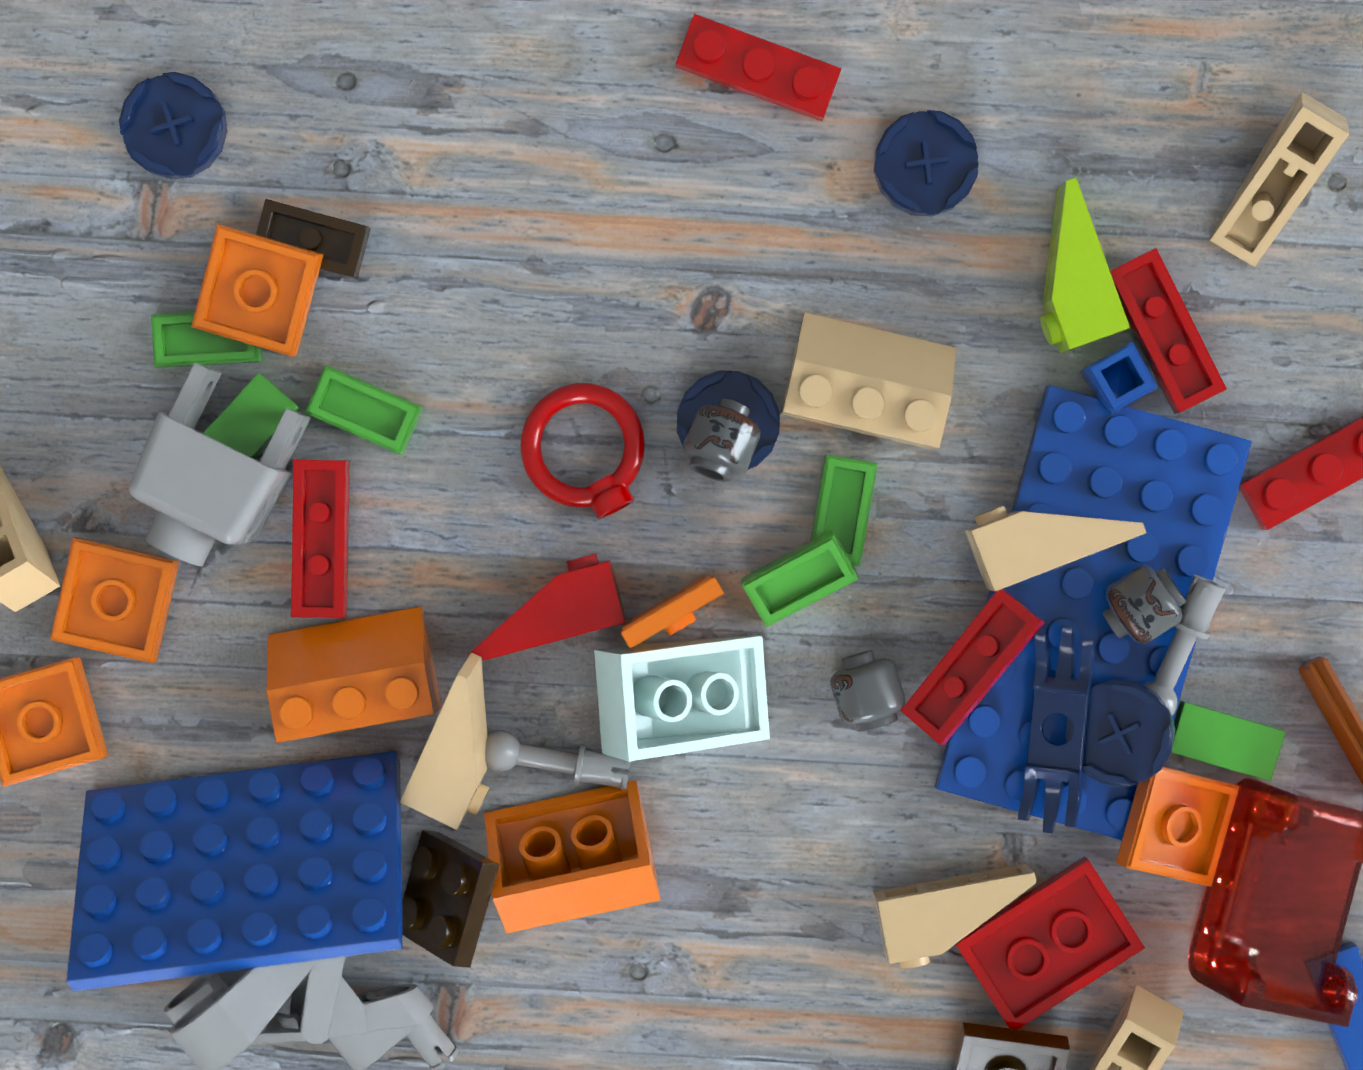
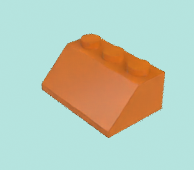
(350, 674)
(571, 857)

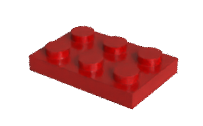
(1049, 944)

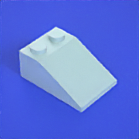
(681, 696)

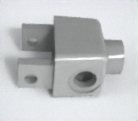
(203, 485)

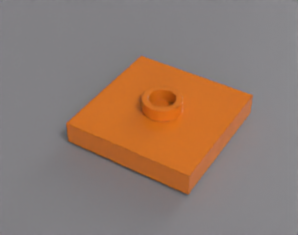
(257, 290)
(114, 600)
(673, 612)
(47, 722)
(1178, 825)

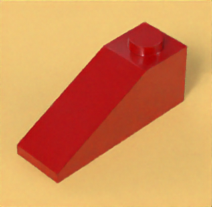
(565, 607)

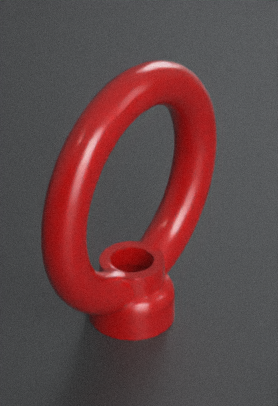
(606, 494)

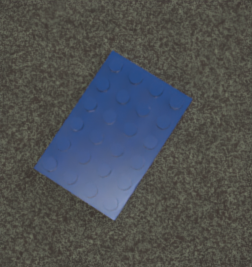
(238, 871)

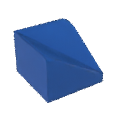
(1119, 378)

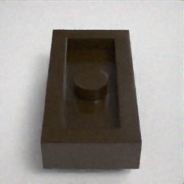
(336, 238)

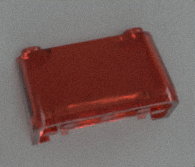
(1281, 905)

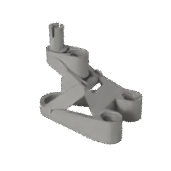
(238, 1008)

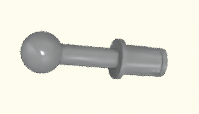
(1197, 613)
(505, 752)

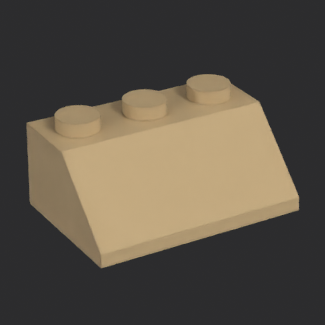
(870, 382)

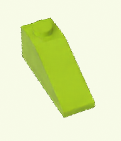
(1079, 288)

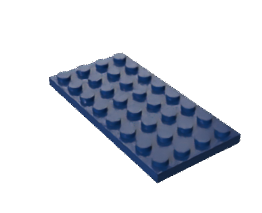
(1109, 468)

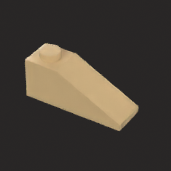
(1280, 178)
(1032, 543)
(24, 559)
(454, 760)
(938, 913)
(1140, 1034)

